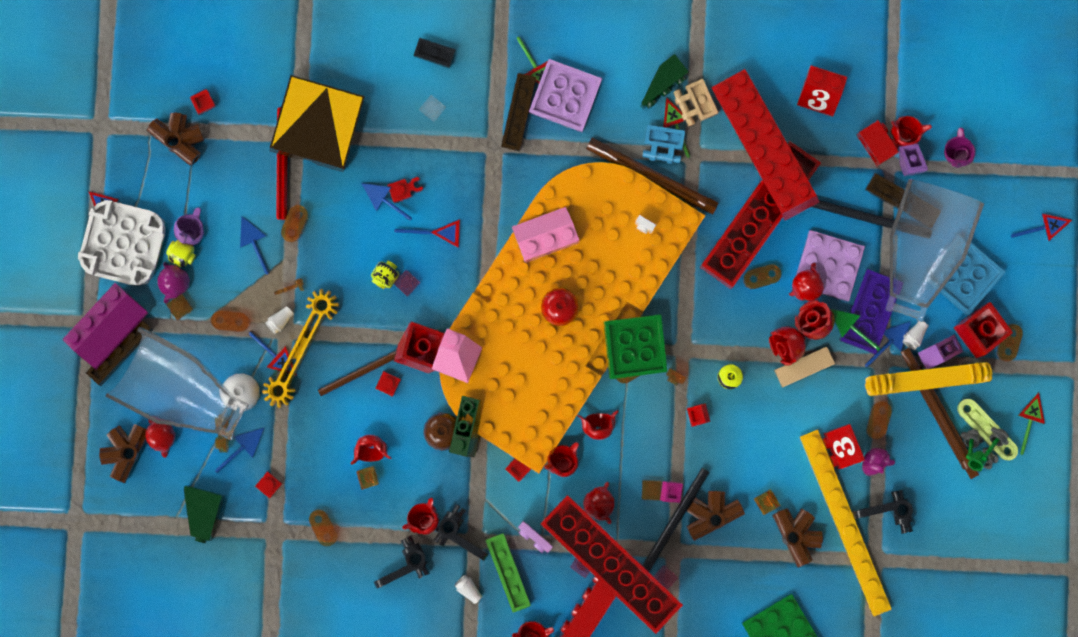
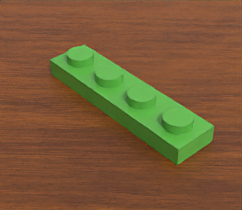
(508, 573)

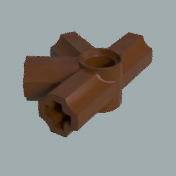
(177, 130)
(117, 454)
(704, 512)
(804, 537)

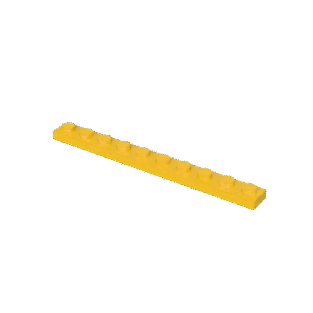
(845, 523)

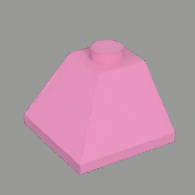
(456, 356)

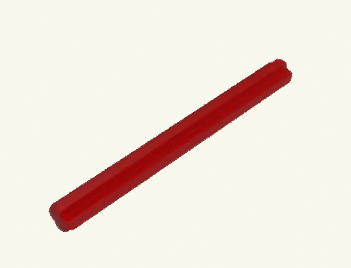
(281, 186)

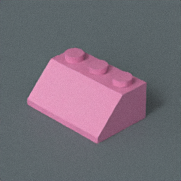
(545, 234)

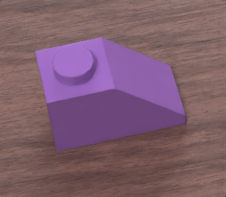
(911, 160)
(940, 352)

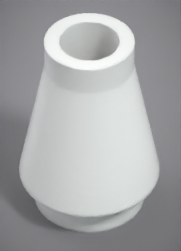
(279, 320)
(915, 335)
(468, 589)

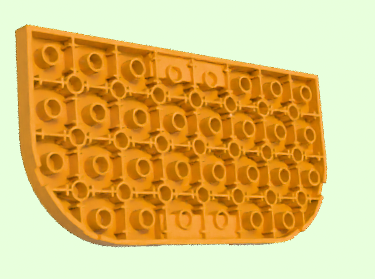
(539, 373)

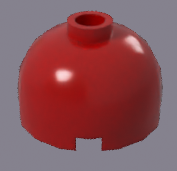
(560, 307)
(815, 320)
(788, 344)

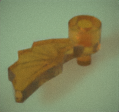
(298, 283)

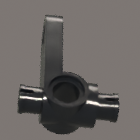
(898, 499)
(455, 518)
(410, 548)

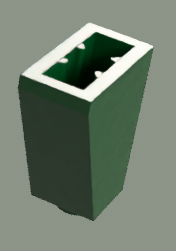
(202, 512)

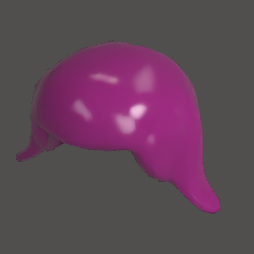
(959, 150)
(173, 281)
(876, 461)

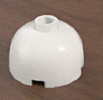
(243, 388)

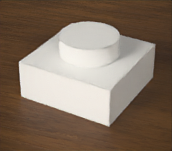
(644, 225)

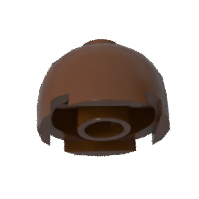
(439, 431)

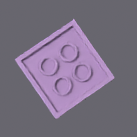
(565, 95)
(835, 261)

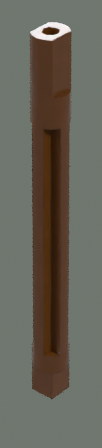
(661, 180)
(942, 418)

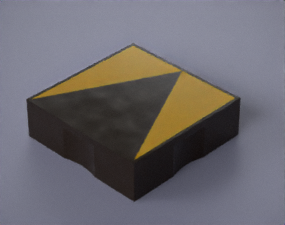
(316, 123)

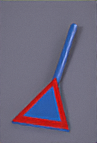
(448, 233)

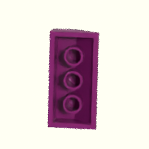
(105, 326)

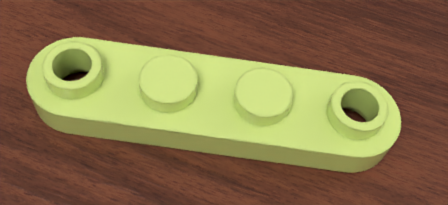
(983, 423)

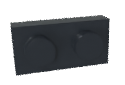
(434, 53)

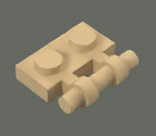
(701, 100)

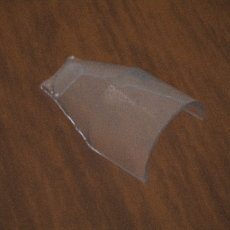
(928, 243)
(176, 389)

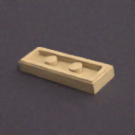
(804, 367)

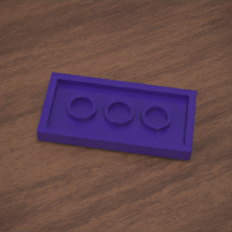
(871, 306)

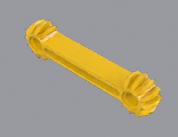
(300, 348)
(928, 379)

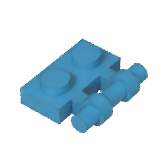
(663, 138)

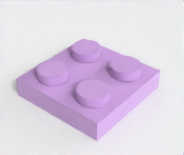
(540, 543)

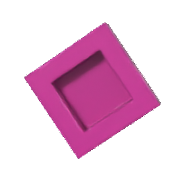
(671, 491)

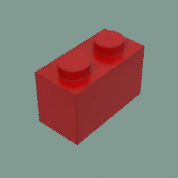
(878, 143)

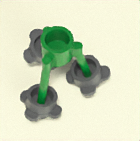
(985, 459)

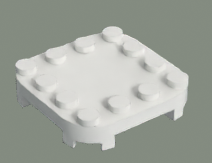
(122, 243)

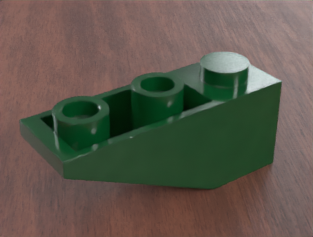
(667, 75)
(466, 442)

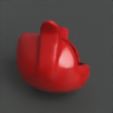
(908, 130)
(807, 285)
(602, 420)
(160, 437)
(364, 453)
(563, 460)
(599, 503)
(422, 518)
(533, 629)

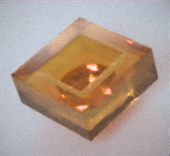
(179, 307)
(674, 377)
(367, 477)
(651, 490)
(767, 502)

